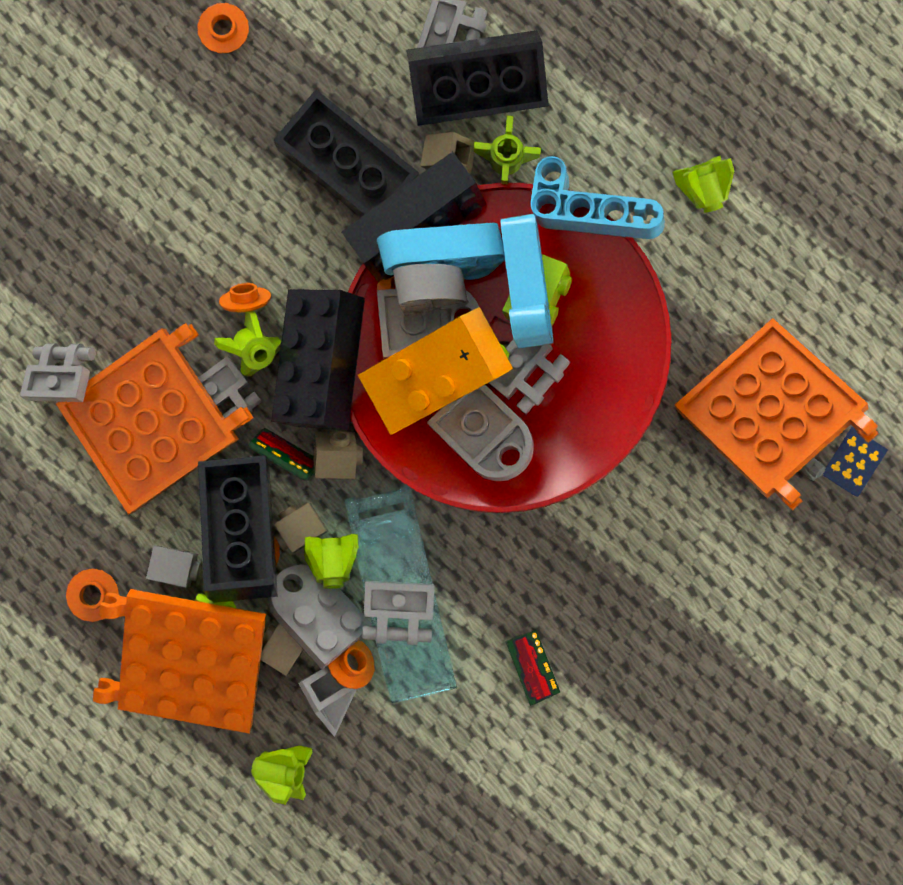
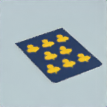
(854, 462)

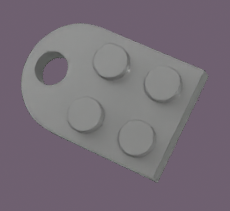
(402, 330)
(481, 431)
(317, 617)

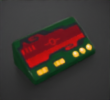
(283, 454)
(532, 667)

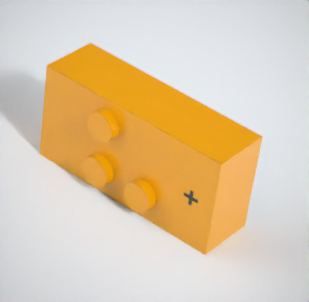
(435, 371)

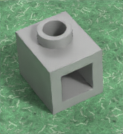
(173, 566)

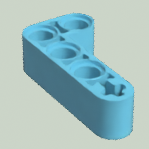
(599, 207)
(471, 247)
(526, 281)

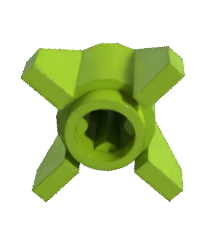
(506, 145)
(706, 183)
(251, 346)
(331, 559)
(282, 773)

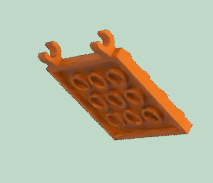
(773, 410)
(150, 419)
(185, 660)

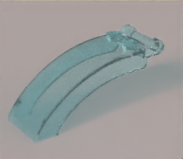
(395, 552)

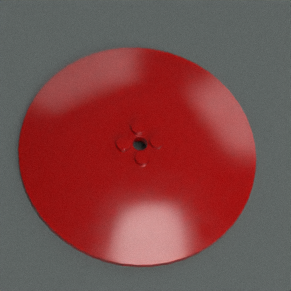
(620, 357)

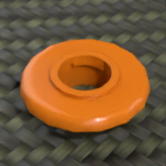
(230, 41)
(244, 298)
(76, 589)
(346, 675)

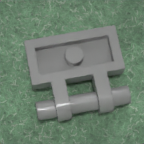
(446, 18)
(524, 363)
(54, 382)
(225, 382)
(400, 601)

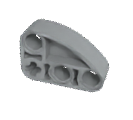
(429, 288)

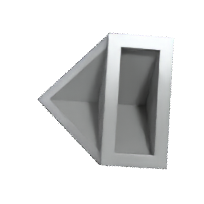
(327, 697)

